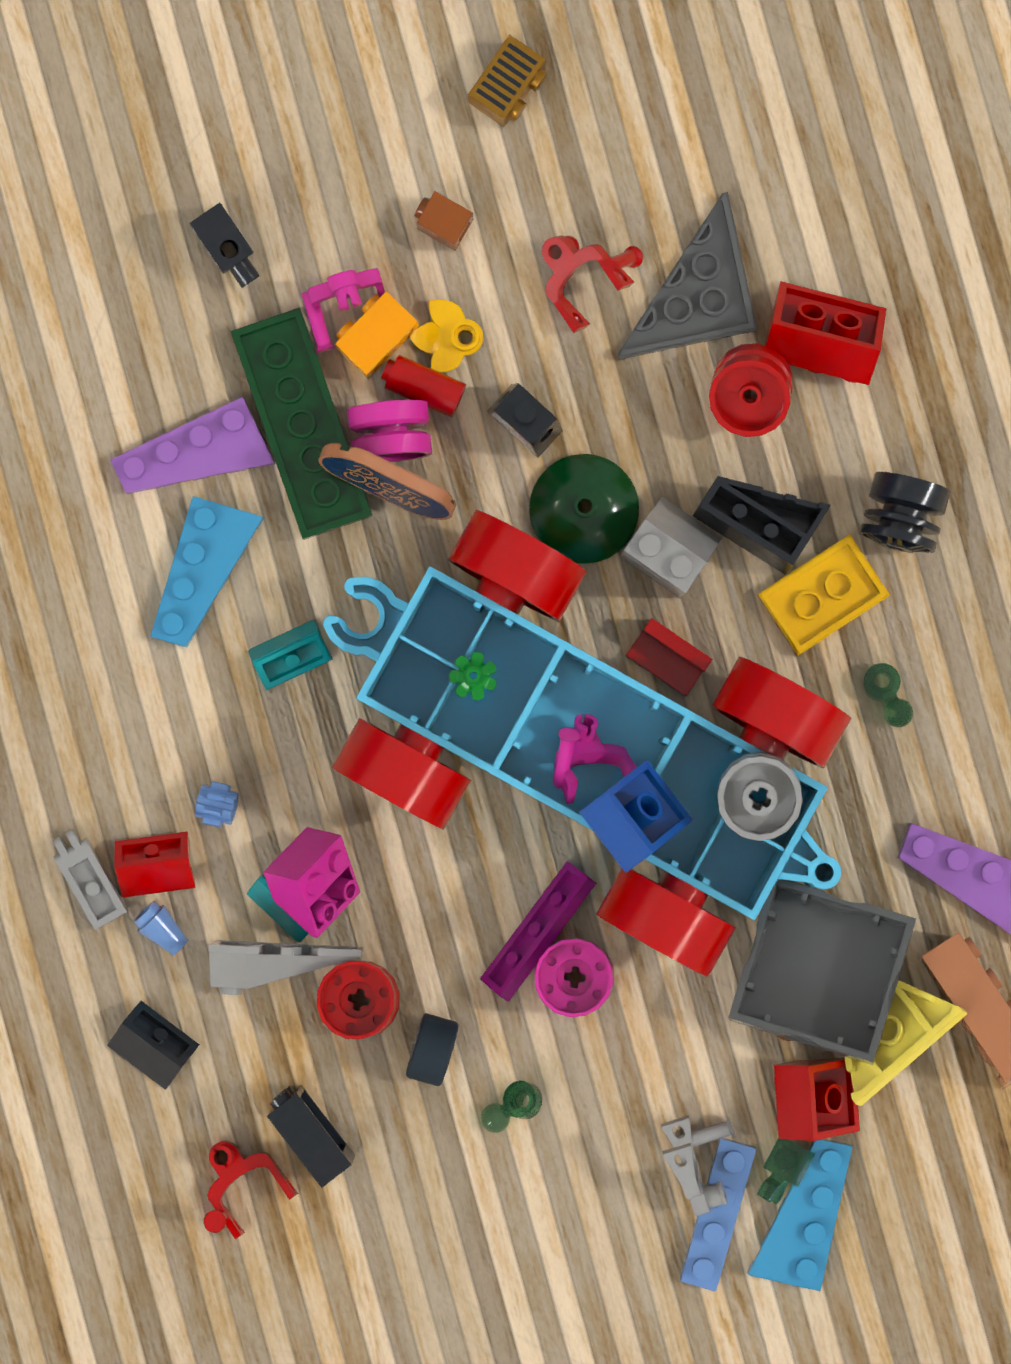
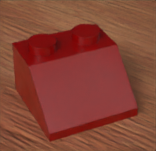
(814, 1099)

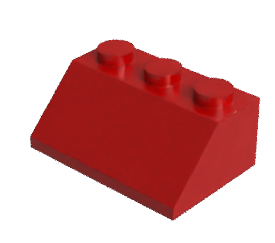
(826, 332)

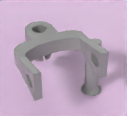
(688, 1173)

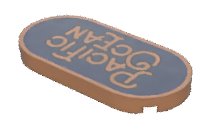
(388, 481)

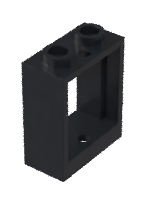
(310, 1134)

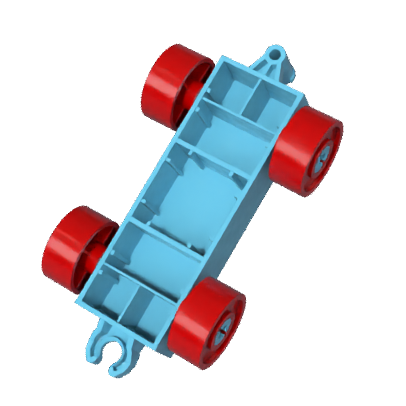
(543, 690)

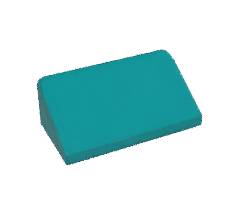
(290, 654)
(262, 897)

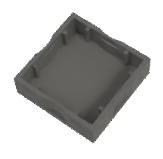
(822, 970)

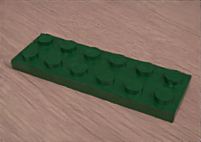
(298, 420)

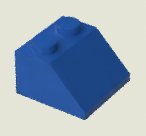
(636, 816)

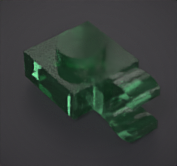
(788, 1164)

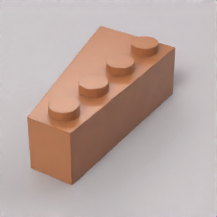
(967, 985)

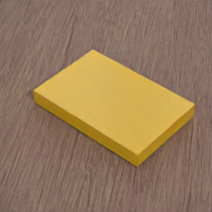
(823, 595)

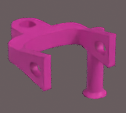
(342, 286)
(583, 746)

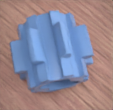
(216, 804)

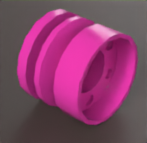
(558, 992)

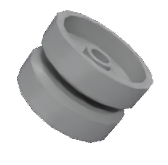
(765, 818)

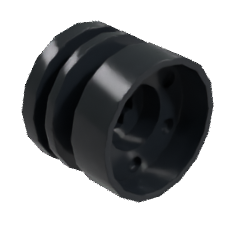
(904, 512)

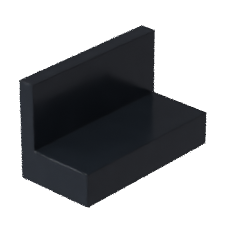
(152, 1044)

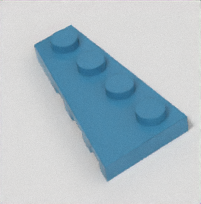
(204, 558)
(802, 1232)

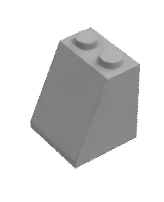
(671, 547)

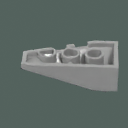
(252, 964)

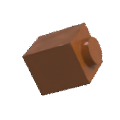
(443, 220)

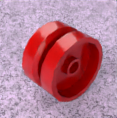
(751, 390)

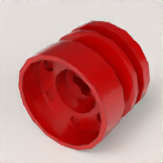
(341, 1012)

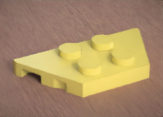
(910, 1029)

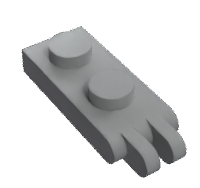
(88, 880)

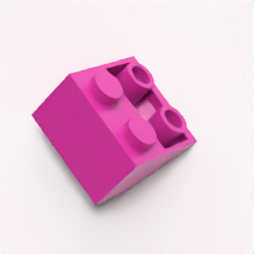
(313, 880)

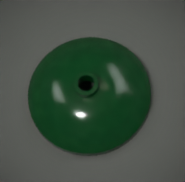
(579, 535)

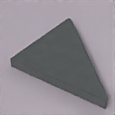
(703, 294)

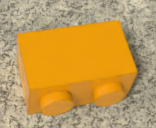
(375, 334)

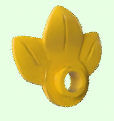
(442, 334)

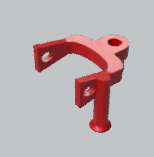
(565, 258)
(229, 1172)

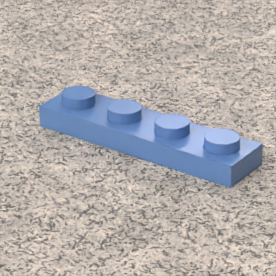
(714, 1230)

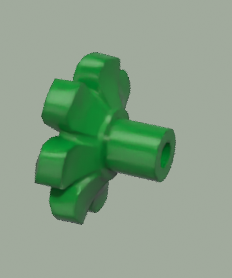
(476, 685)

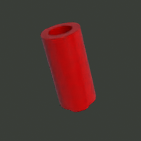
(423, 383)

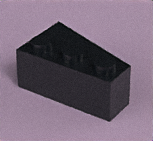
(760, 520)

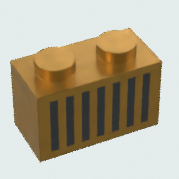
(507, 81)

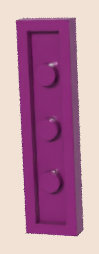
(537, 931)

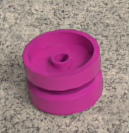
(391, 429)

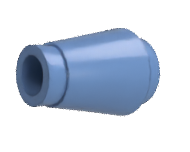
(160, 928)

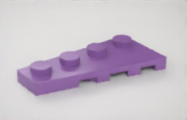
(205, 447)
(963, 870)

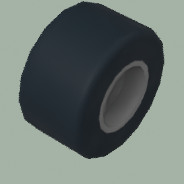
(432, 1049)

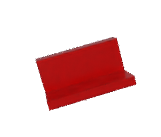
(668, 657)
(153, 864)

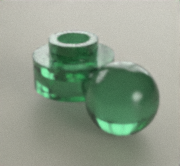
(897, 710)
(497, 1116)

